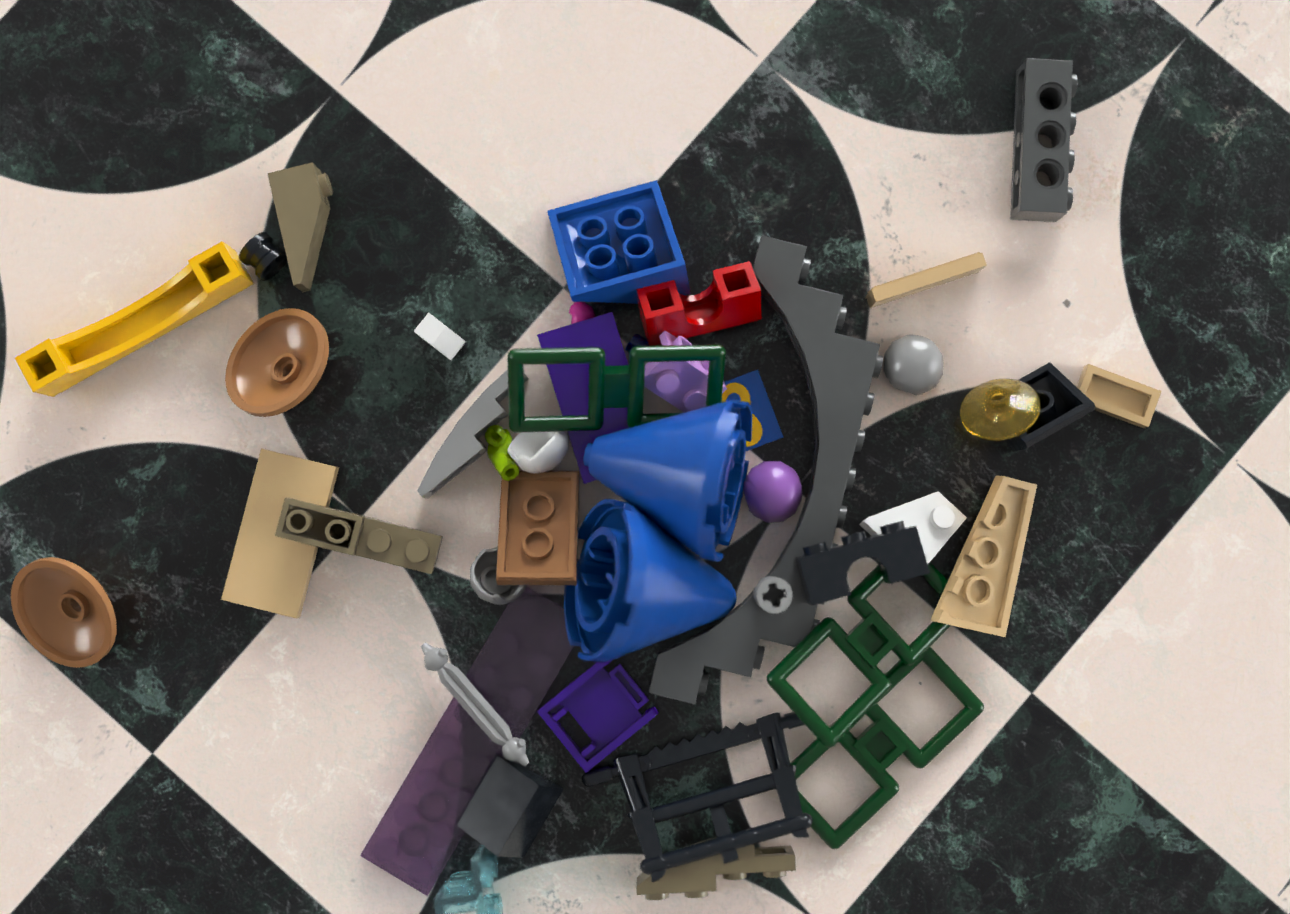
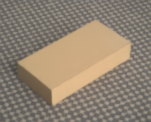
(1119, 395)

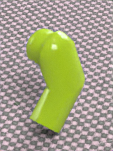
(499, 441)

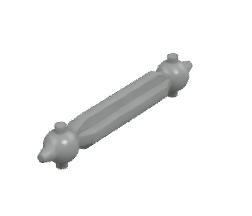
(475, 704)

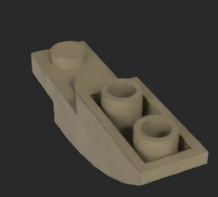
(358, 535)
(700, 876)

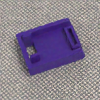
(604, 708)

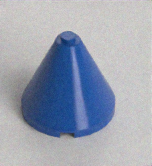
(681, 472)
(637, 585)

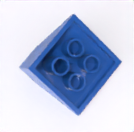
(618, 245)

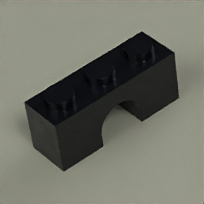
(895, 551)

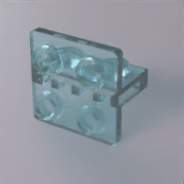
(471, 889)

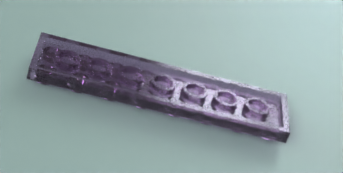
(513, 677)

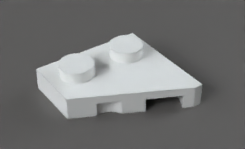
(932, 515)

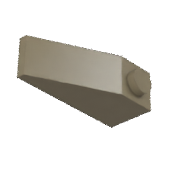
(302, 214)

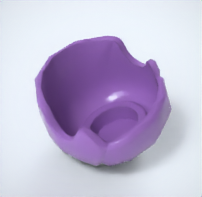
(773, 491)

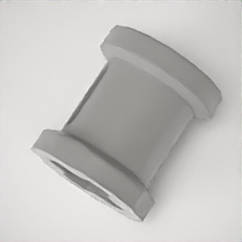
(783, 601)

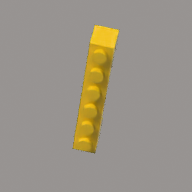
(80, 354)

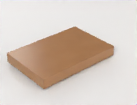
(539, 529)

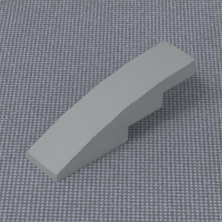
(463, 442)

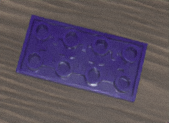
(572, 380)

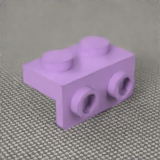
(681, 381)

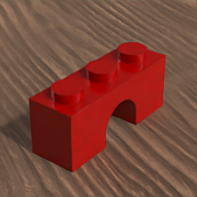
(726, 303)

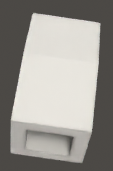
(439, 336)

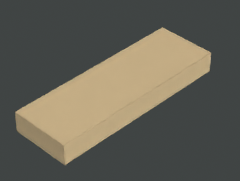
(926, 279)

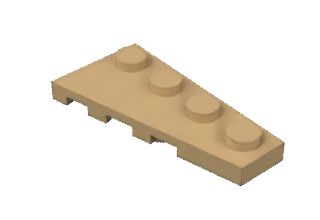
(988, 567)

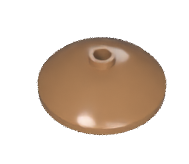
(277, 362)
(63, 612)

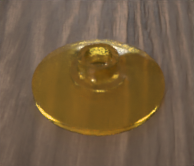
(1000, 409)

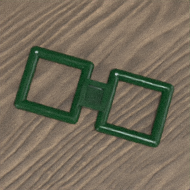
(607, 384)
(865, 649)
(883, 743)

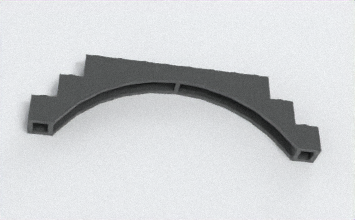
(839, 383)

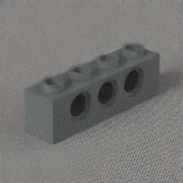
(1028, 197)

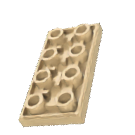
(269, 569)

